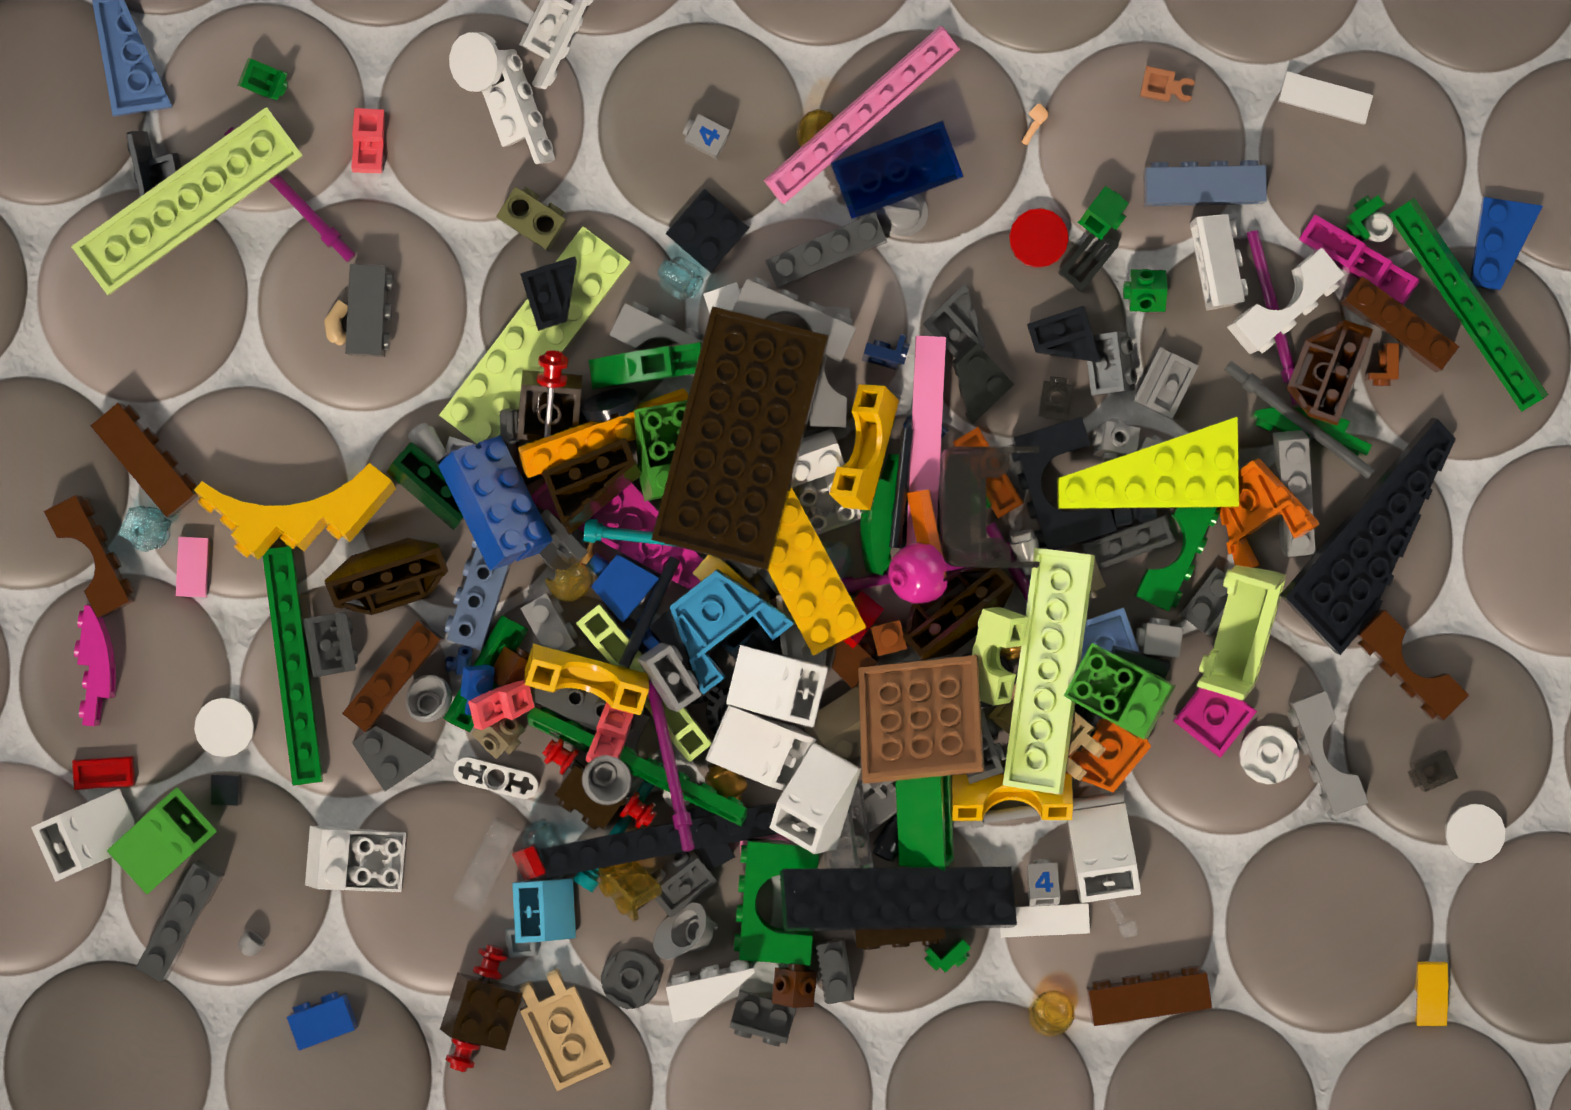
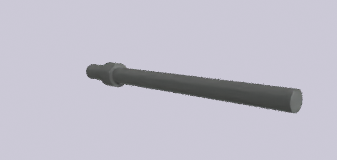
(1251, 383)

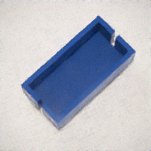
(495, 502)

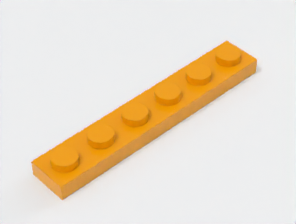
(585, 438)

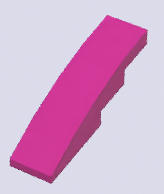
(1359, 259)

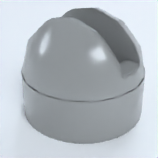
(250, 943)

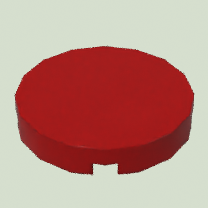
(1038, 238)

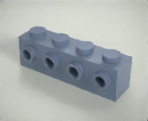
(1205, 184)
(476, 602)

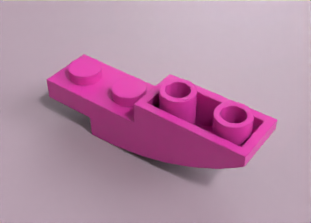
(97, 652)

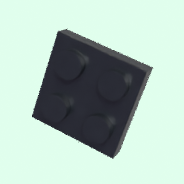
(707, 231)

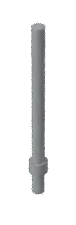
(1029, 811)

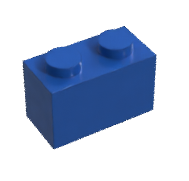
(321, 1021)

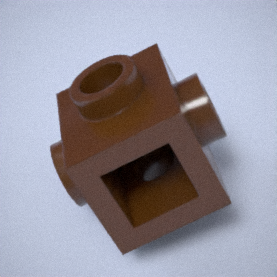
(794, 986)

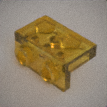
(628, 887)

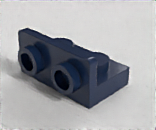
(881, 354)

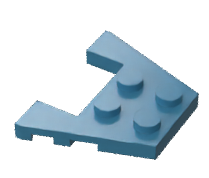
(715, 611)

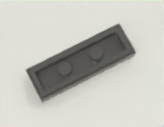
(1130, 542)

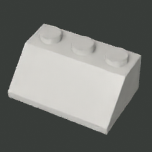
(1218, 261)

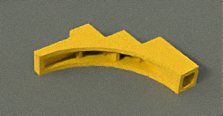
(260, 526)

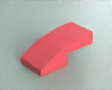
(368, 140)
(503, 702)
(610, 733)

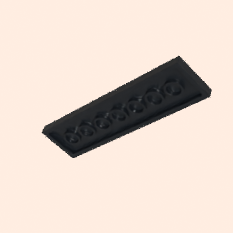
(897, 898)

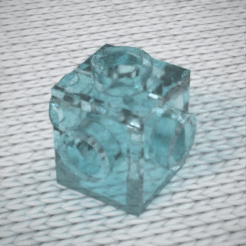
(146, 528)

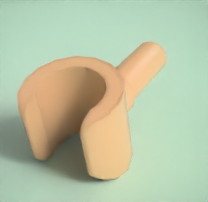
(1039, 114)

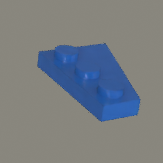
(1499, 239)

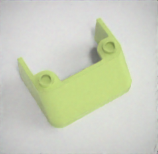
(1243, 631)

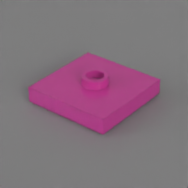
(1214, 719)

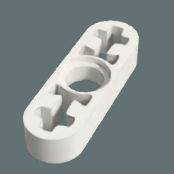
(476, 765)

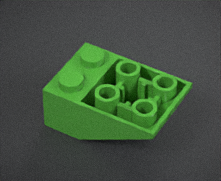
(656, 440)
(1119, 691)
(161, 841)

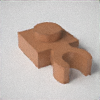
(1160, 84)

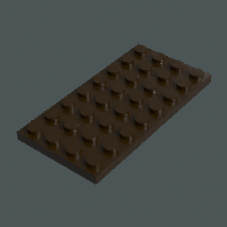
(740, 438)

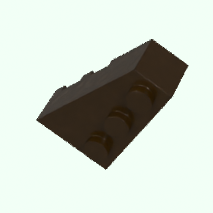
(590, 482)
(897, 937)

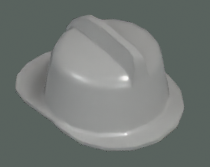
(903, 217)
(684, 932)

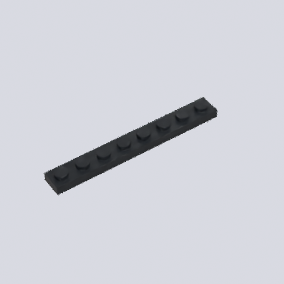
(653, 842)

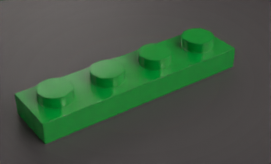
(507, 634)

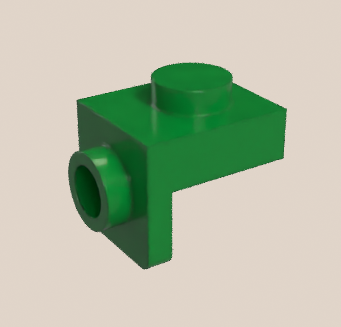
(263, 80)
(1363, 209)
(956, 954)

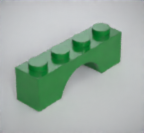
(1162, 585)

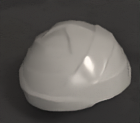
(428, 698)
(606, 780)

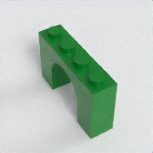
(758, 938)

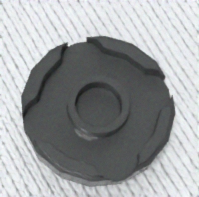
(630, 979)

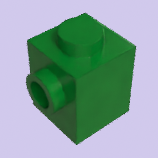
(1104, 213)

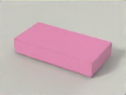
(192, 566)

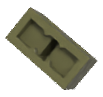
(528, 224)

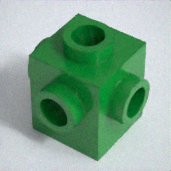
(1146, 290)

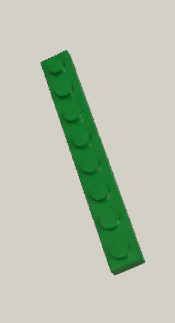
(1468, 304)
(292, 666)
(647, 770)

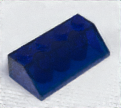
(896, 170)

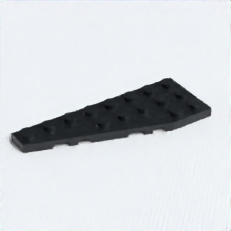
(1350, 571)

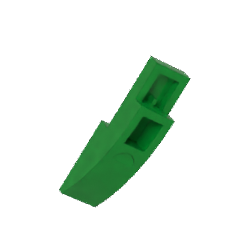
(644, 365)
(1271, 418)
(876, 523)

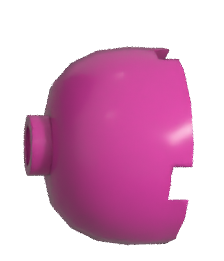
(918, 573)

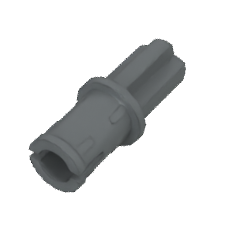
(509, 431)

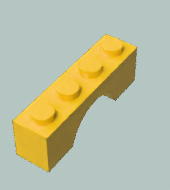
(874, 417)
(617, 685)
(973, 800)

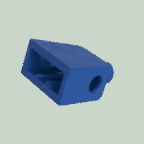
(621, 583)

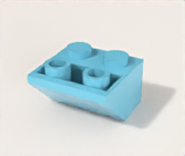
(544, 910)

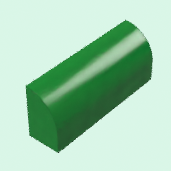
(925, 822)

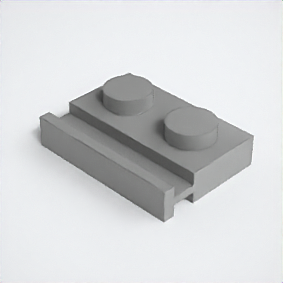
(1165, 383)

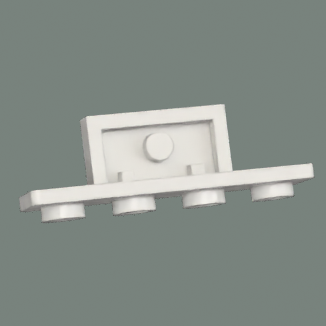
(550, 35)
(515, 110)

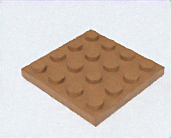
(920, 719)

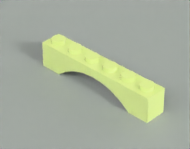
(611, 643)

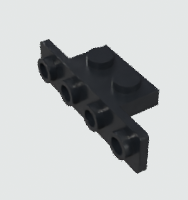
(149, 170)

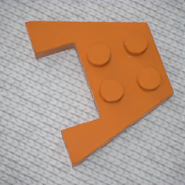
(1260, 501)
(1119, 759)

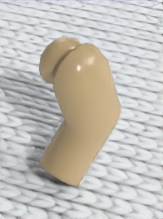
(333, 324)

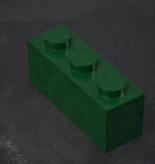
(426, 483)

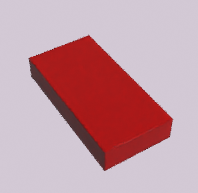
(869, 612)
(103, 773)
(528, 863)

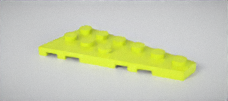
(1177, 473)

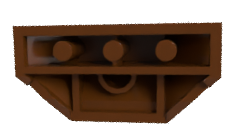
(1329, 370)

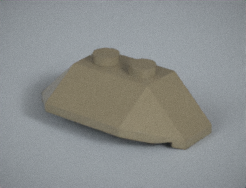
(839, 726)

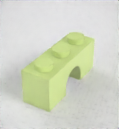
(997, 630)

